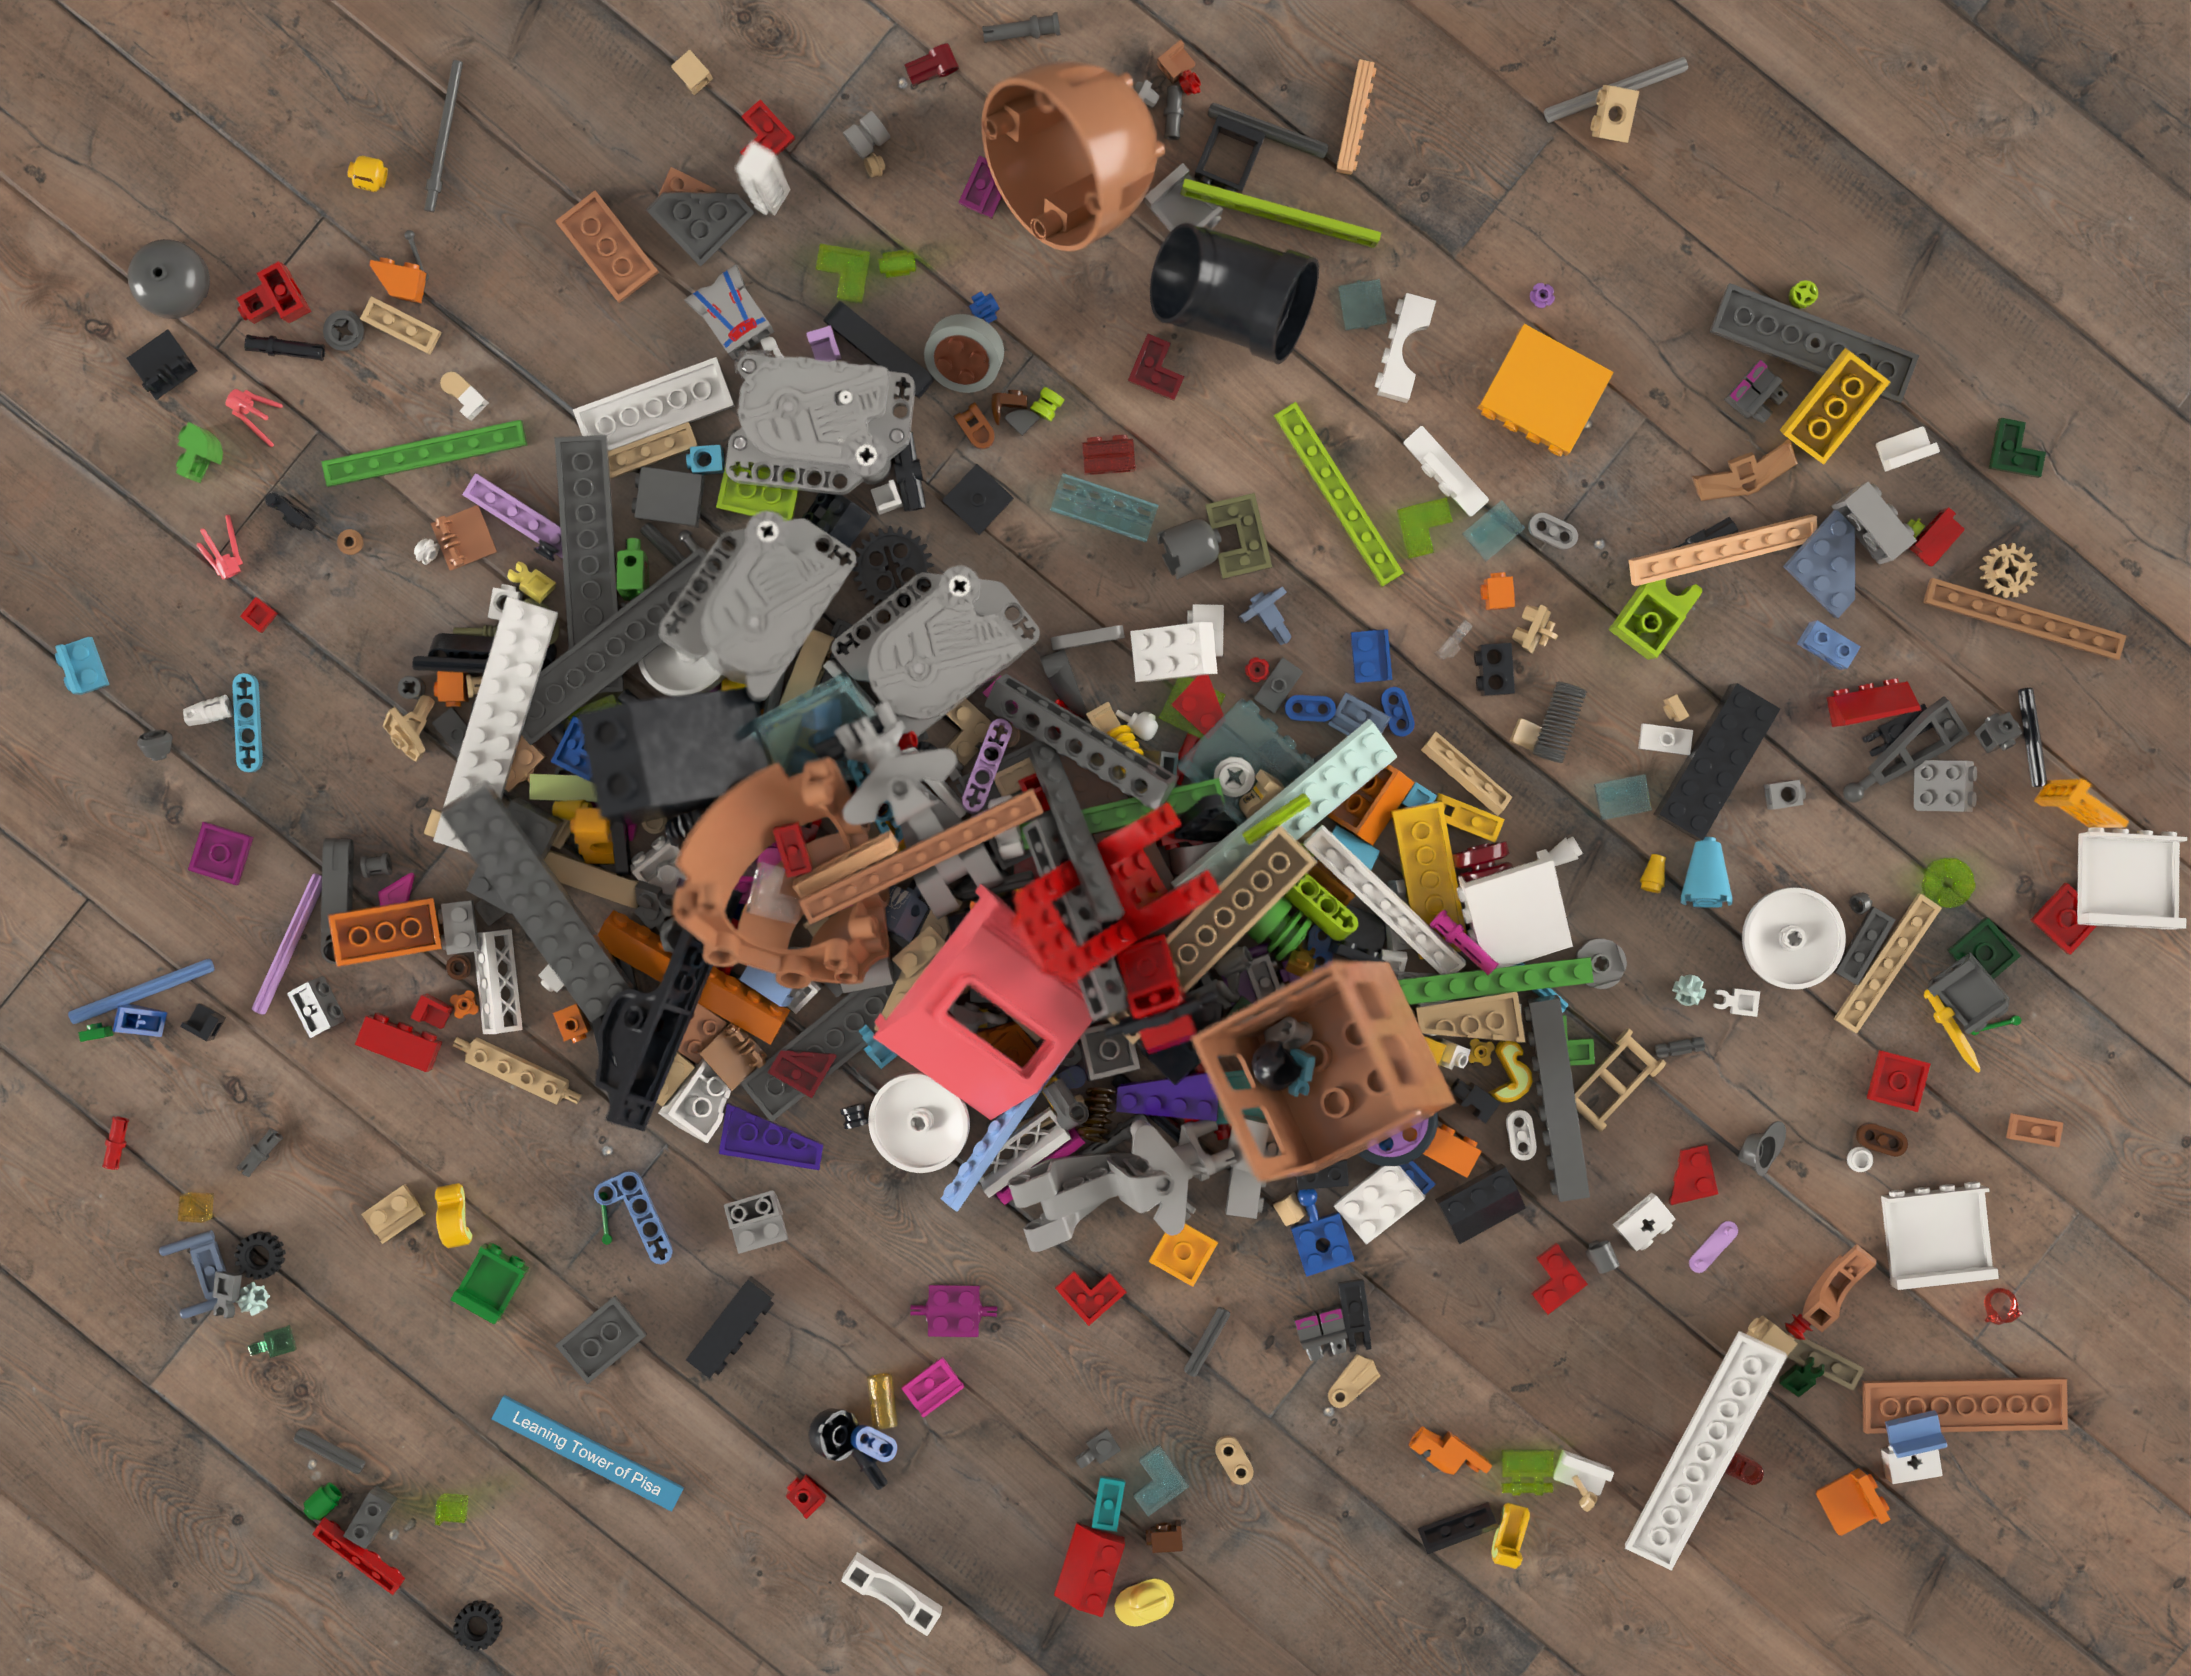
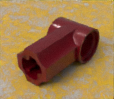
(938, 62)

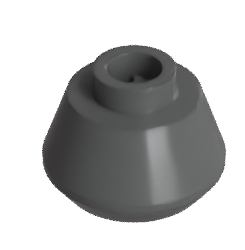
(155, 744)

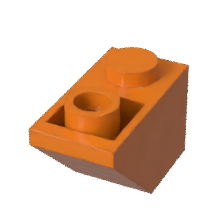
(400, 281)

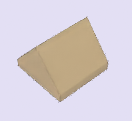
(1290, 1209)

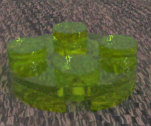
(1962, 886)

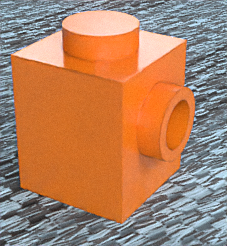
(1498, 592)
(451, 688)
(572, 1023)

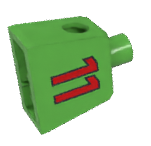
(632, 579)

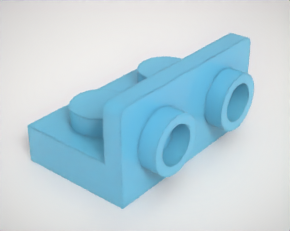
(81, 666)

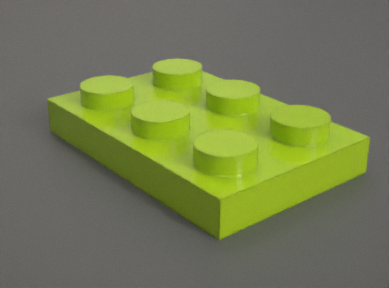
(754, 499)

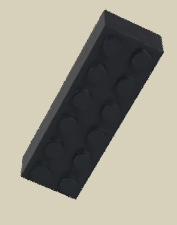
(1716, 761)

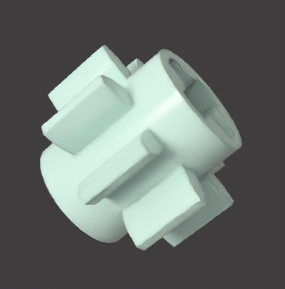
(1689, 990)
(253, 1299)

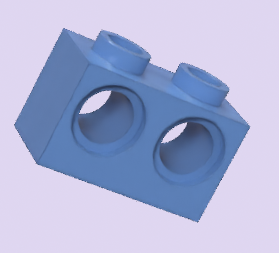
(1828, 645)

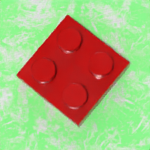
(2059, 920)
(1898, 1081)

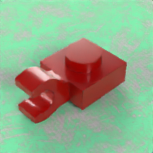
(1171, 842)

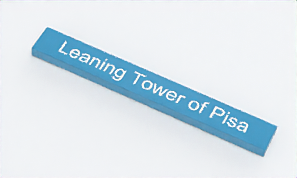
(587, 1453)

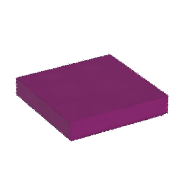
(220, 853)

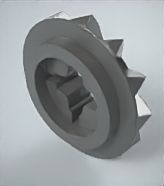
(341, 319)

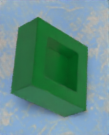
(95, 1031)

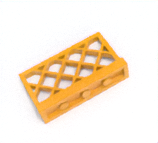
(2073, 799)

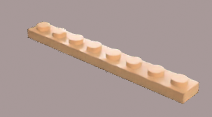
(1721, 550)

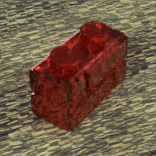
(1108, 456)

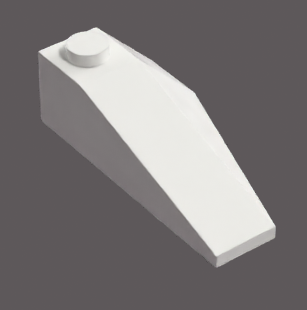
(698, 1103)

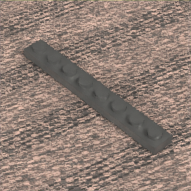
(1075, 833)

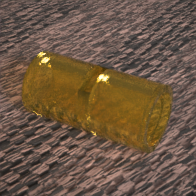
(883, 1401)

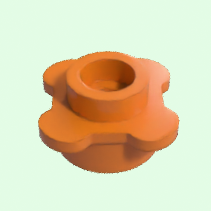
(471, 1008)

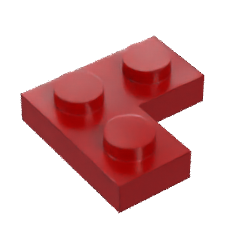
(770, 130)
(1564, 1279)
(1090, 1302)

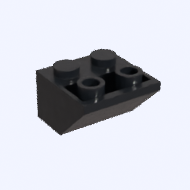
(837, 517)

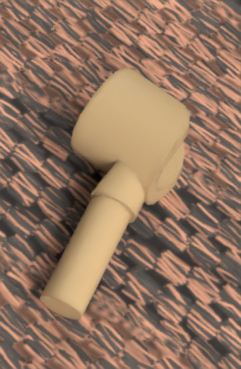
(1589, 1498)

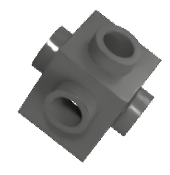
(1998, 732)

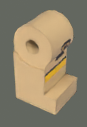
(1261, 794)

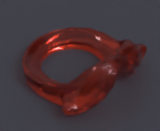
(1993, 1316)

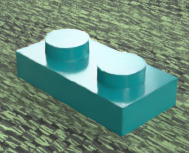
(1108, 1503)

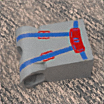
(731, 312)

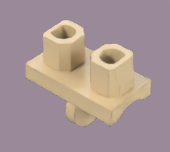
(1539, 619)

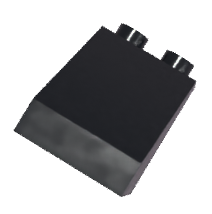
(671, 753)

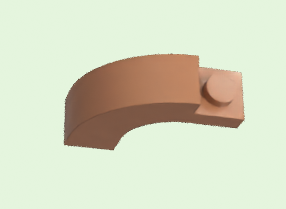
(1831, 1288)

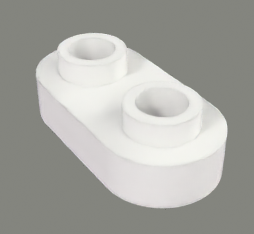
(1520, 1134)

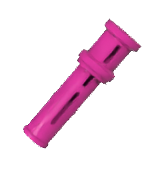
(1455, 935)

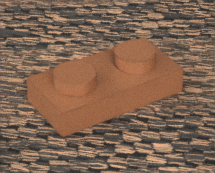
(2034, 1130)

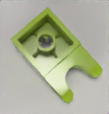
(1664, 616)

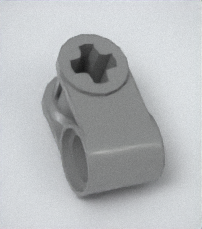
(1290, 1033)

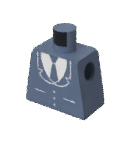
(905, 911)

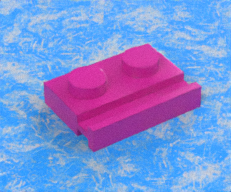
(932, 1387)

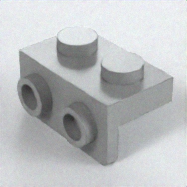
(459, 927)

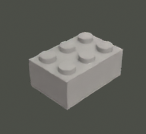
(1875, 522)

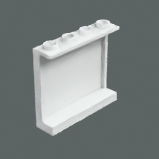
(2129, 879)
(1517, 912)
(1937, 1236)

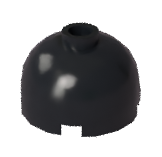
(832, 1433)

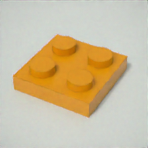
(1184, 1254)

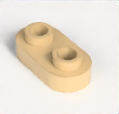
(1235, 1460)

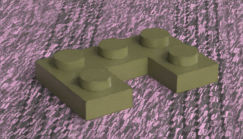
(1244, 514)

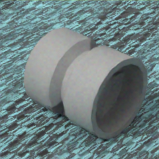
(866, 135)

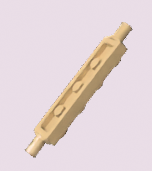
(516, 1070)

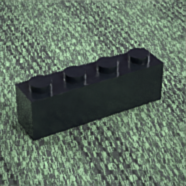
(730, 1327)

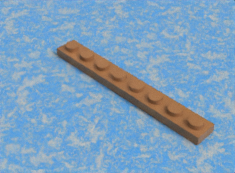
(2024, 619)

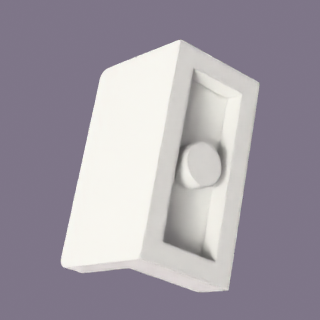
(1905, 448)
(1589, 1472)

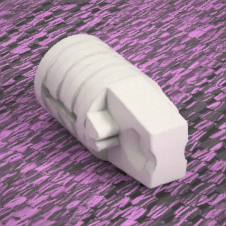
(208, 711)

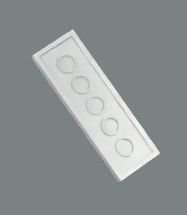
(657, 405)

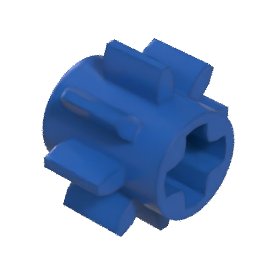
(984, 307)

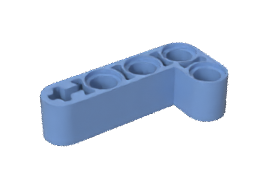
(639, 1218)

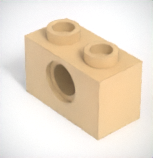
(1625, 102)

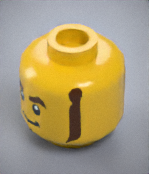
(368, 173)

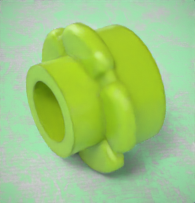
(1916, 526)

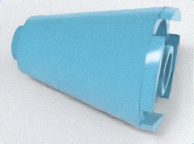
(1707, 876)

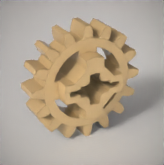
(2005, 559)

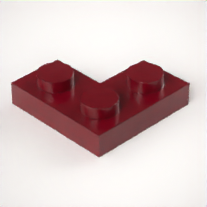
(1148, 370)

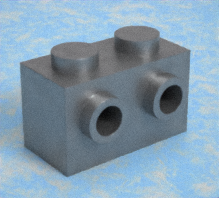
(1263, 976)

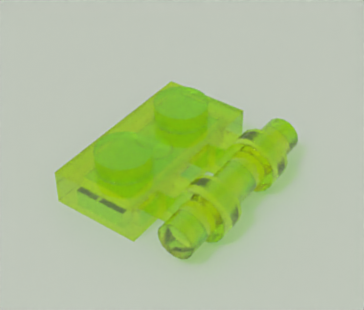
(1527, 1463)

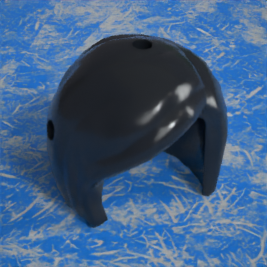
(1275, 1066)

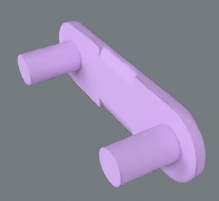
(1713, 1246)

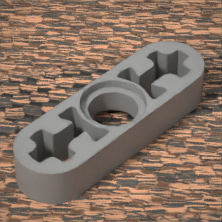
(1087, 637)

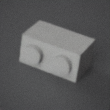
(1244, 1194)

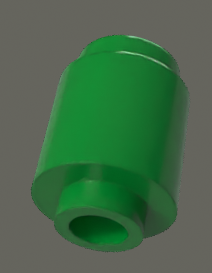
(322, 1502)

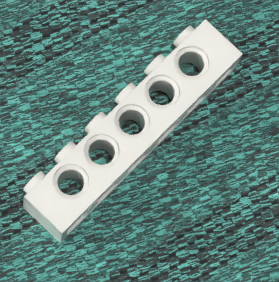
(763, 179)

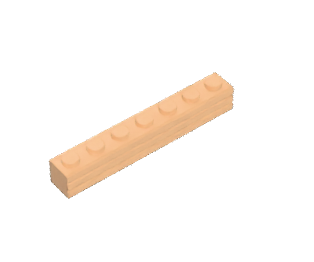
(1356, 117)
(846, 864)

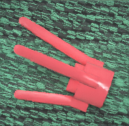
(242, 403)
(223, 565)

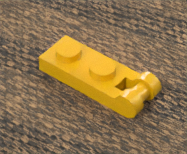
(1472, 819)

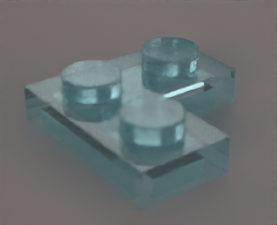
(1165, 1482)

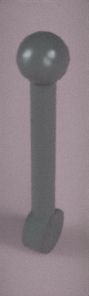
(409, 235)

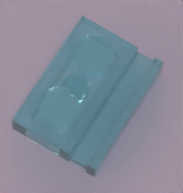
(1493, 530)
(1623, 797)

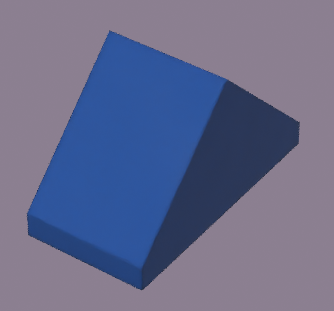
(139, 1020)

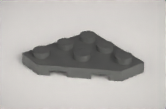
(700, 219)

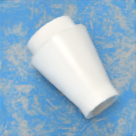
(1565, 851)

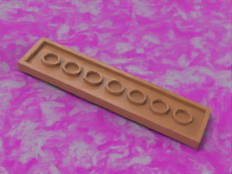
(1969, 1403)

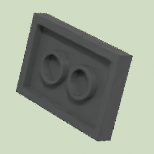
(601, 1339)

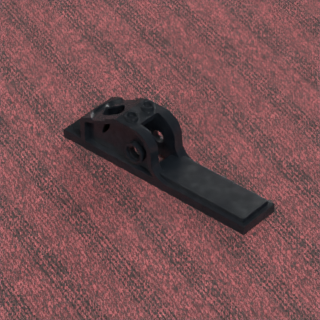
(632, 1033)

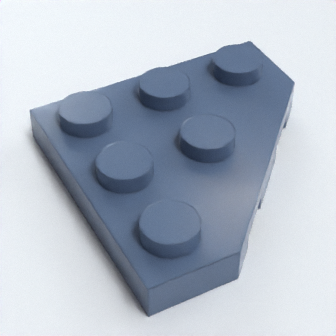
(1827, 564)

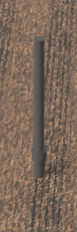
(434, 184)

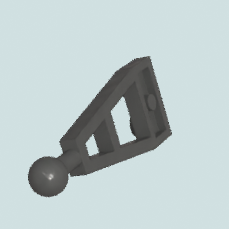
(1947, 726)

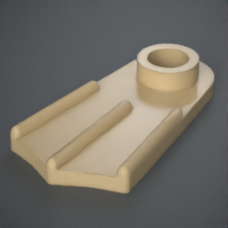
(1353, 1381)

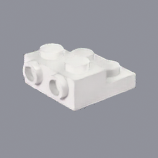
(659, 865)

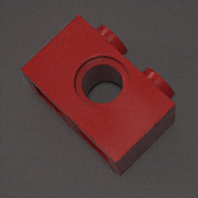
(283, 292)

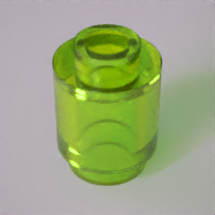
(897, 263)

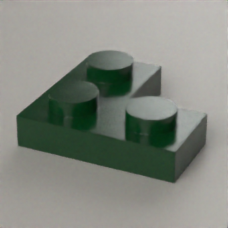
(2010, 455)

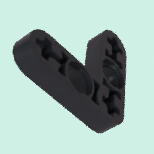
(1199, 821)

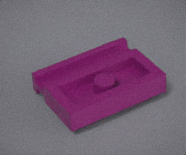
(981, 191)

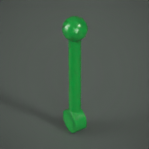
(2014, 1020)
(607, 1238)

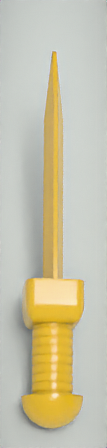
(1944, 1016)

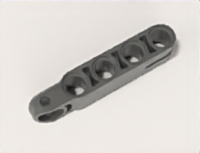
(336, 887)

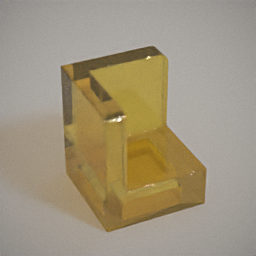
(195, 1207)

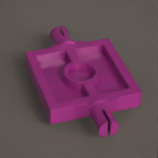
(954, 1310)

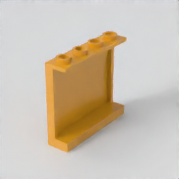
(1545, 391)

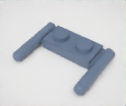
(206, 1260)

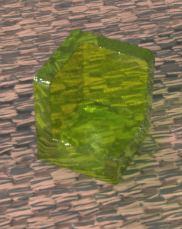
(451, 1508)

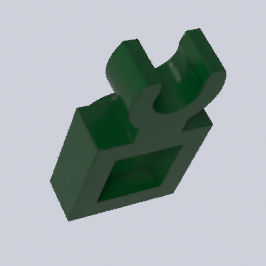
(1801, 1379)

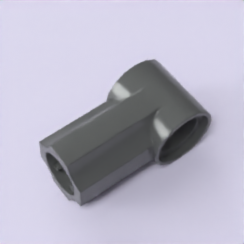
(1065, 1104)
(1602, 1256)

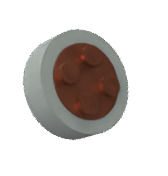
(964, 353)

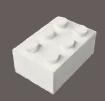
(1174, 652)

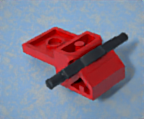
(1156, 997)

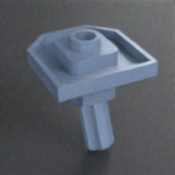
(1264, 608)

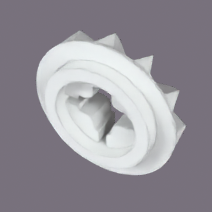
(1246, 776)

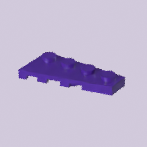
(1189, 1099)
(762, 1140)

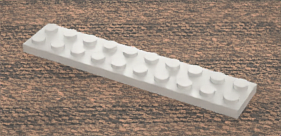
(501, 704)
(1705, 1450)

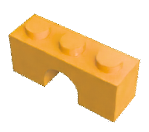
(593, 836)

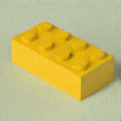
(1834, 406)

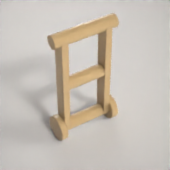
(1653, 1068)

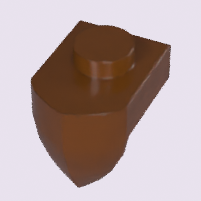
(1013, 399)

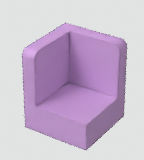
(824, 344)

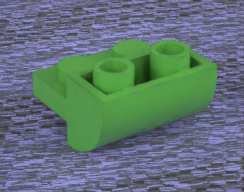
(201, 450)

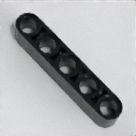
(877, 346)
(473, 647)

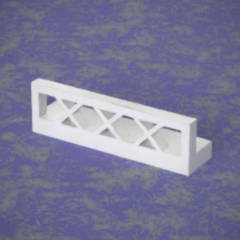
(489, 985)
(1029, 1154)

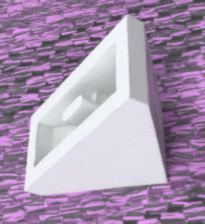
(804, 995)

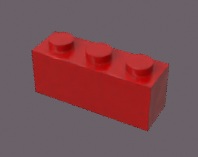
(399, 1042)

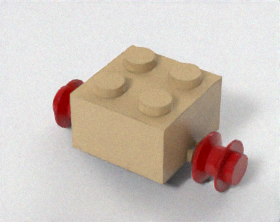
(1769, 1333)

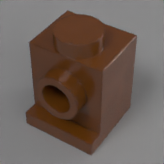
(1165, 1537)

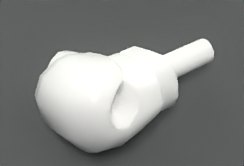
(1141, 724)

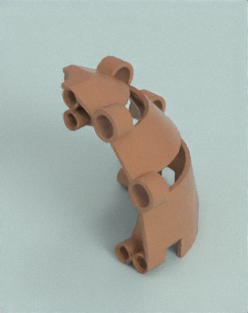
(730, 840)

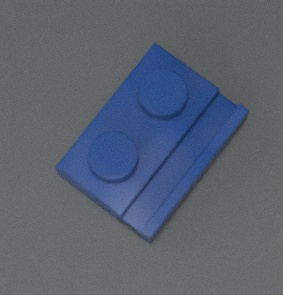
(1371, 656)

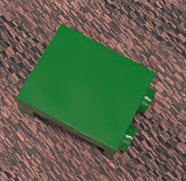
(490, 1283)

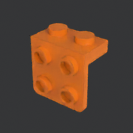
(1852, 1502)

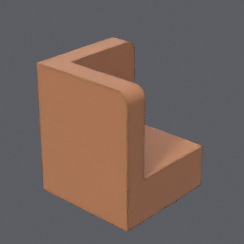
(1175, 61)

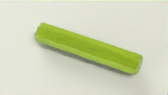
(1276, 819)

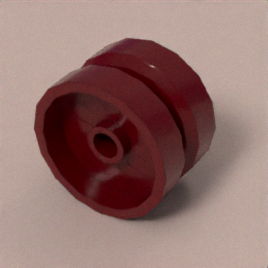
(1482, 860)

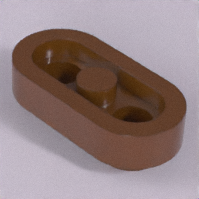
(1880, 1139)

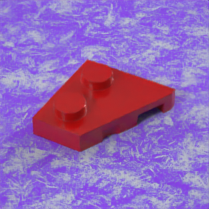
(1199, 704)
(1694, 1176)

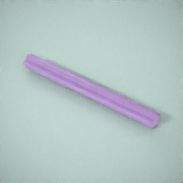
(288, 944)

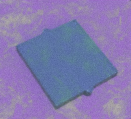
(1362, 304)

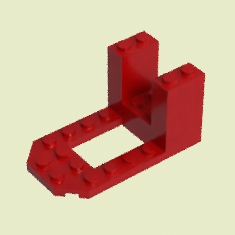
(1139, 891)

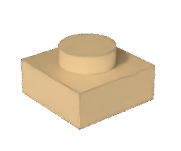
(1674, 708)

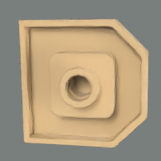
(406, 729)

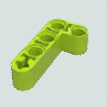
(1344, 920)

